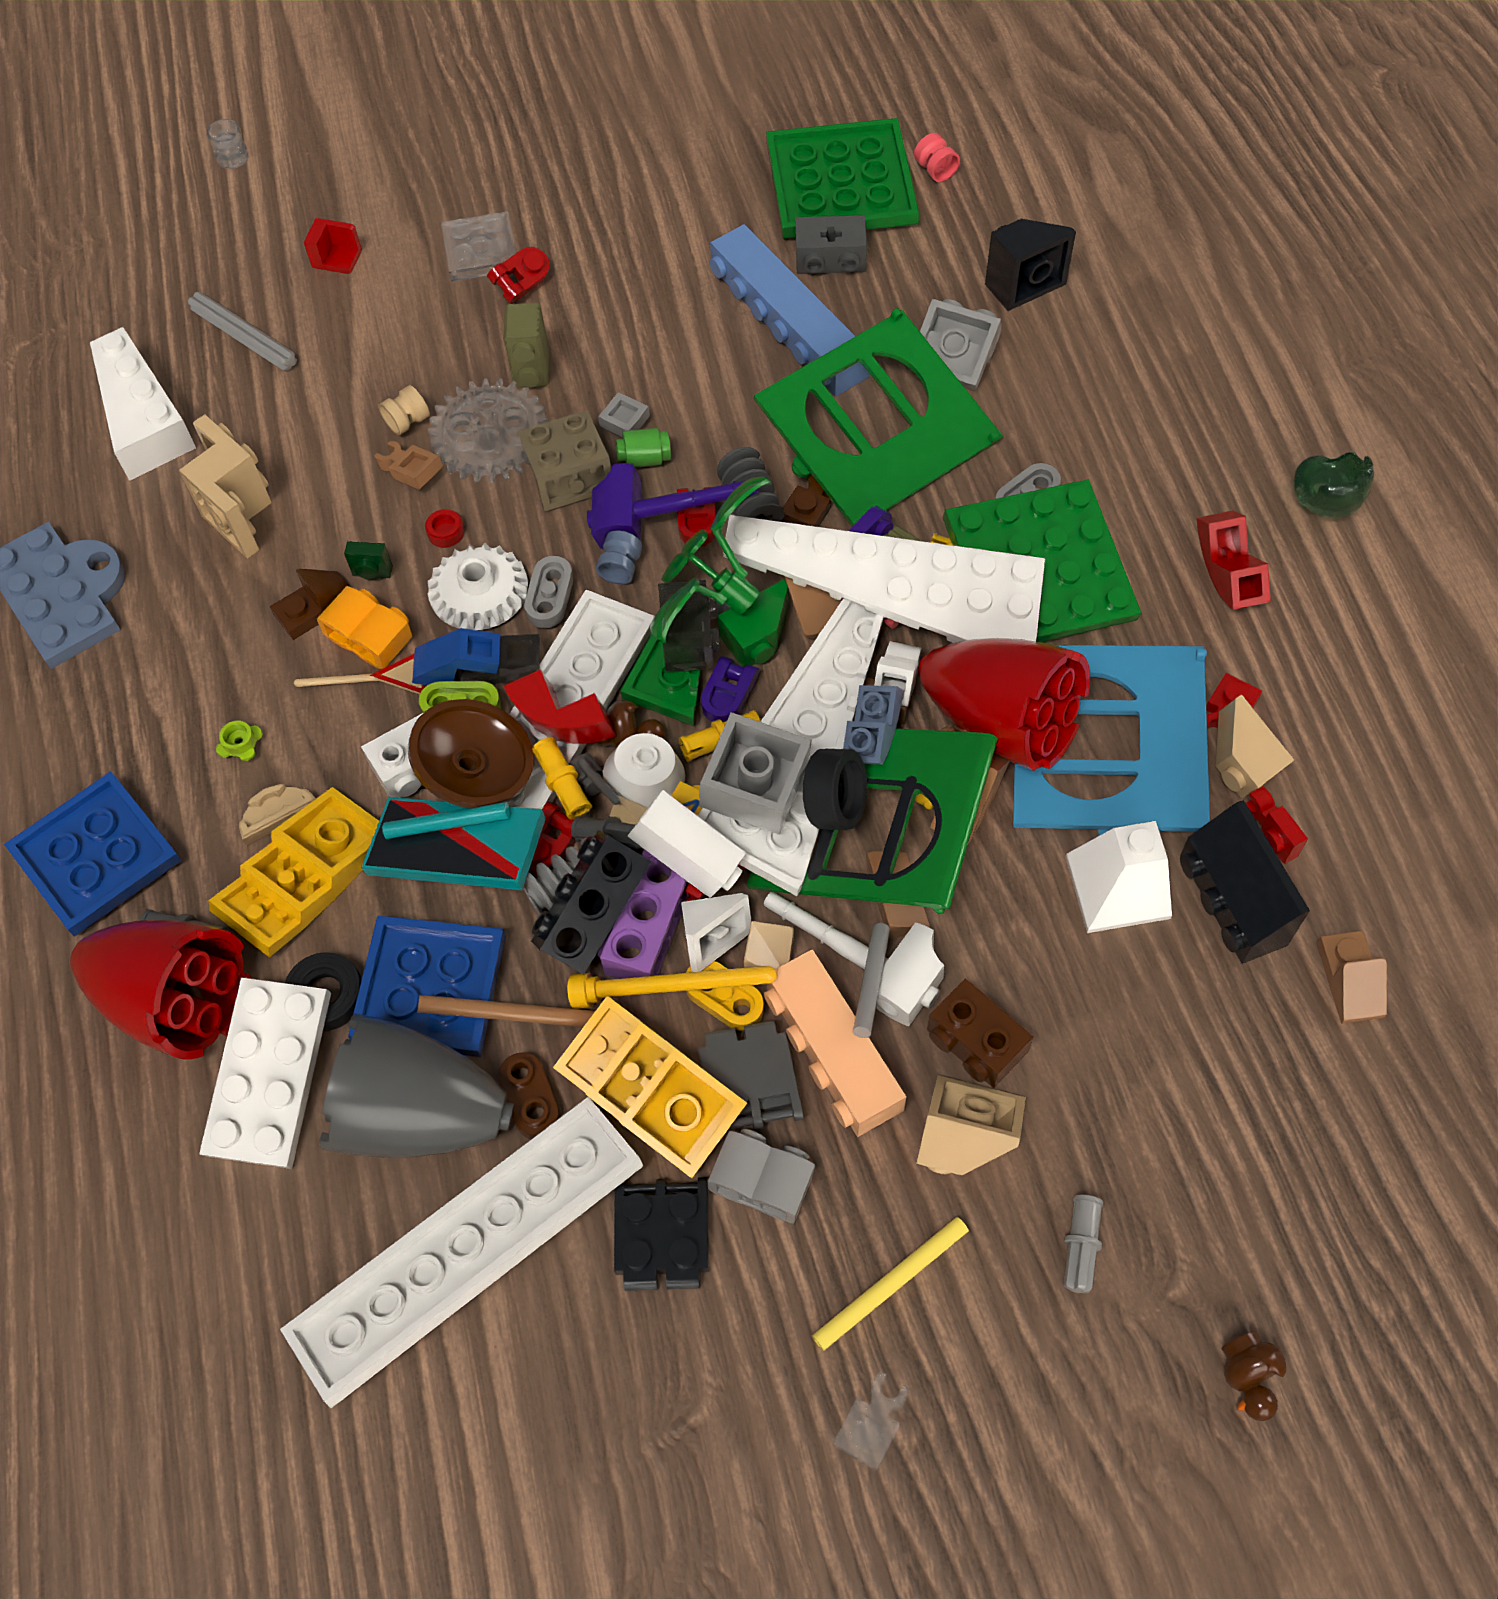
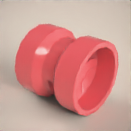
(932, 154)

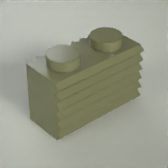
(526, 344)

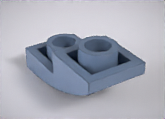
(874, 722)

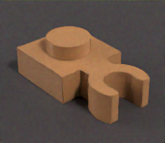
(411, 466)

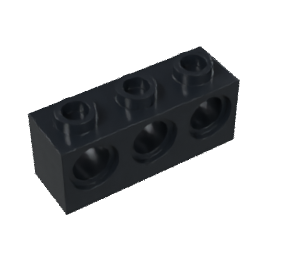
(594, 923)

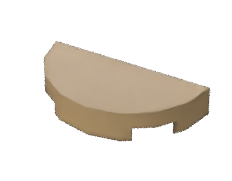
(271, 809)

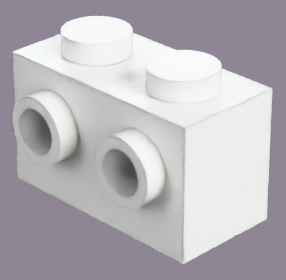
(390, 761)

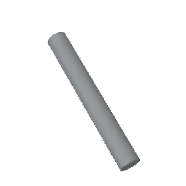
(871, 980)

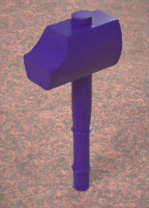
(619, 503)

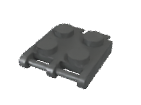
(756, 1071)

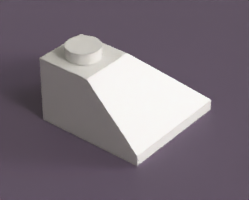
(1122, 878)

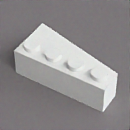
(138, 412)

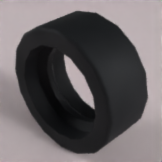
(834, 789)

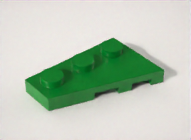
(662, 691)

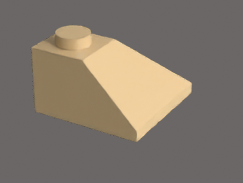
(969, 1126)

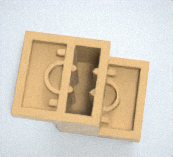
(226, 485)

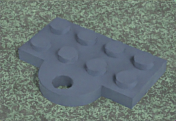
(59, 592)

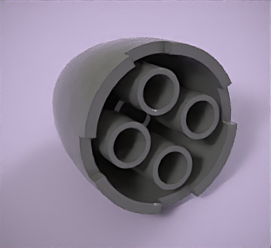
(407, 1095)

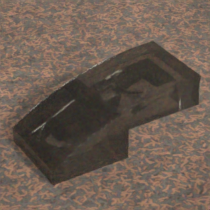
(517, 659)

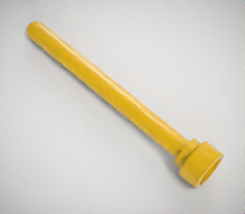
(586, 990)

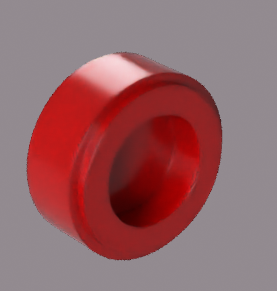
(444, 528)

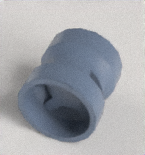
(619, 557)

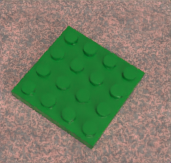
(842, 173)
(1082, 569)

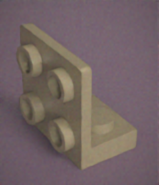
(565, 459)

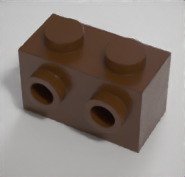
(978, 1034)

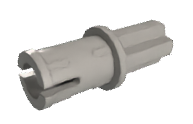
(1083, 1243)

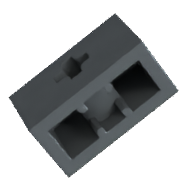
(830, 244)

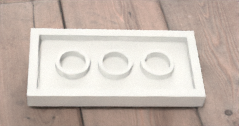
(265, 1073)

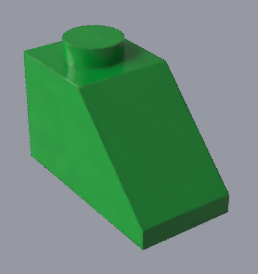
(758, 630)

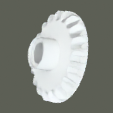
(478, 587)

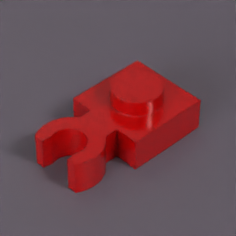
(1225, 693)
(1277, 825)

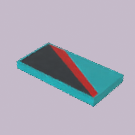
(474, 855)

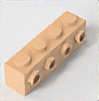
(841, 1061)

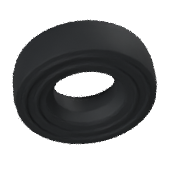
(336, 967)

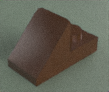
(301, 608)

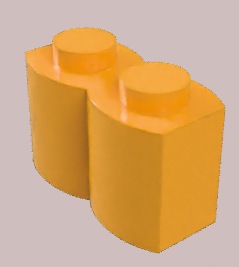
(365, 626)

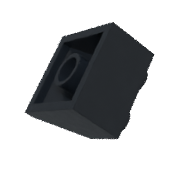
(1028, 261)

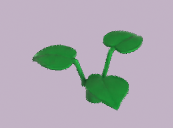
(730, 586)

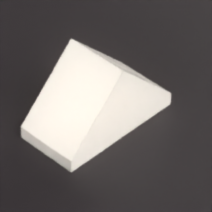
(714, 927)

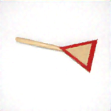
(396, 674)

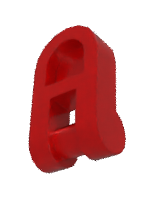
(530, 268)
(695, 519)
(547, 845)

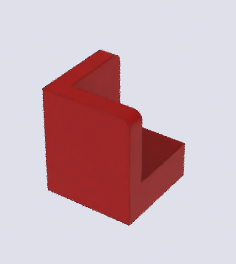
(332, 245)

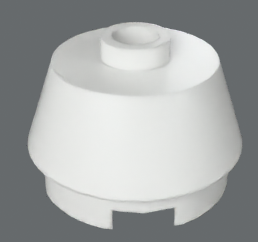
(643, 768)

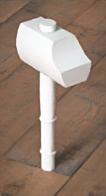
(907, 977)

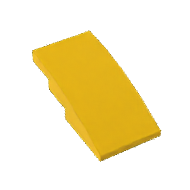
(298, 872)
(650, 1086)

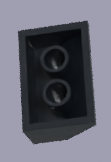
(1243, 884)

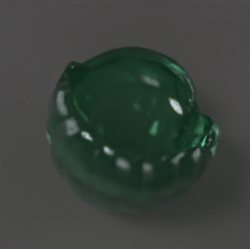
(1333, 485)

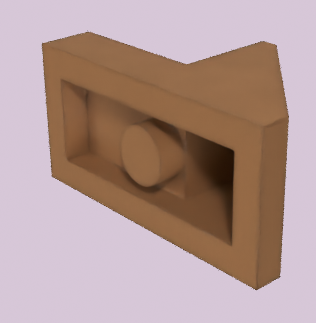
(1354, 977)

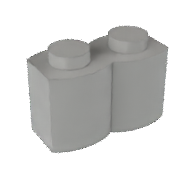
(762, 1175)

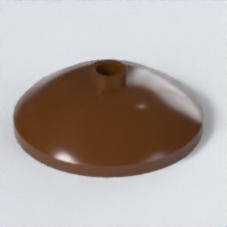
(472, 737)

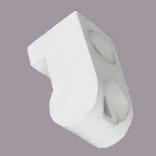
(899, 668)

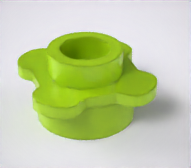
(234, 732)

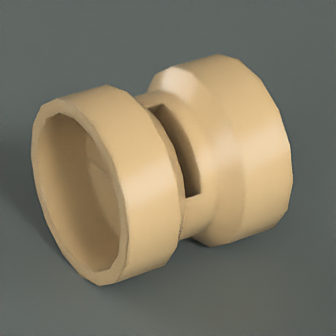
(404, 410)

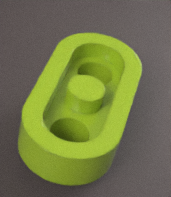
(452, 690)

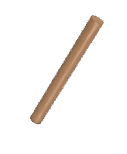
(503, 1011)

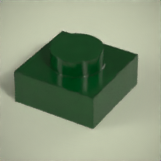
(368, 560)

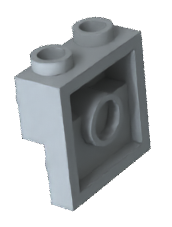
(962, 338)

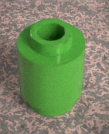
(643, 447)

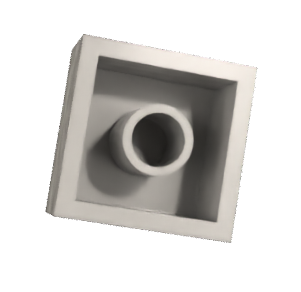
(754, 773)

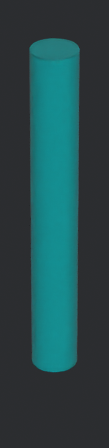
(446, 820)

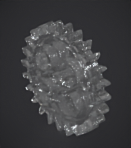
(481, 429)

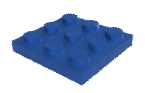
(92, 853)
(431, 960)

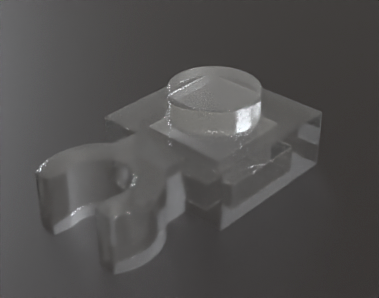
(868, 1428)

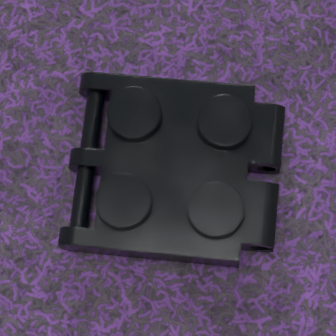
(661, 1234)

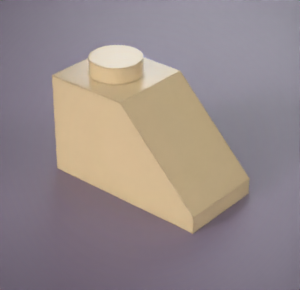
(1247, 749)

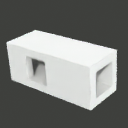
(688, 845)

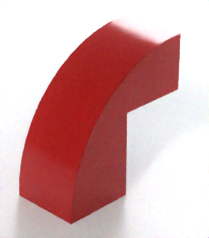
(1234, 573)
(575, 723)

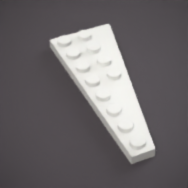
(909, 581)
(817, 707)

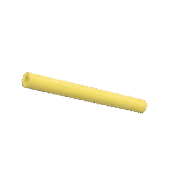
(889, 1283)

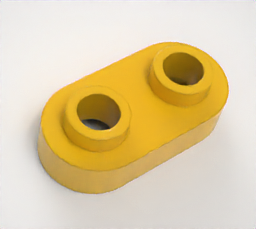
(723, 1001)

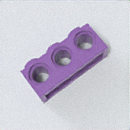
(650, 935)

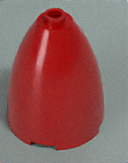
(1012, 690)
(133, 974)

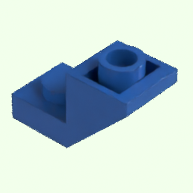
(456, 650)

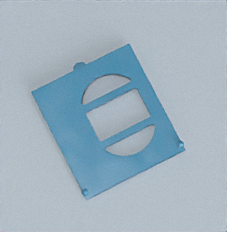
(1172, 747)

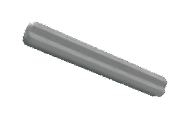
(242, 331)

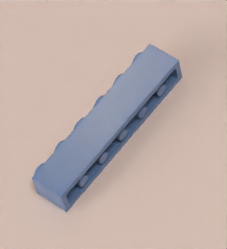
(782, 302)

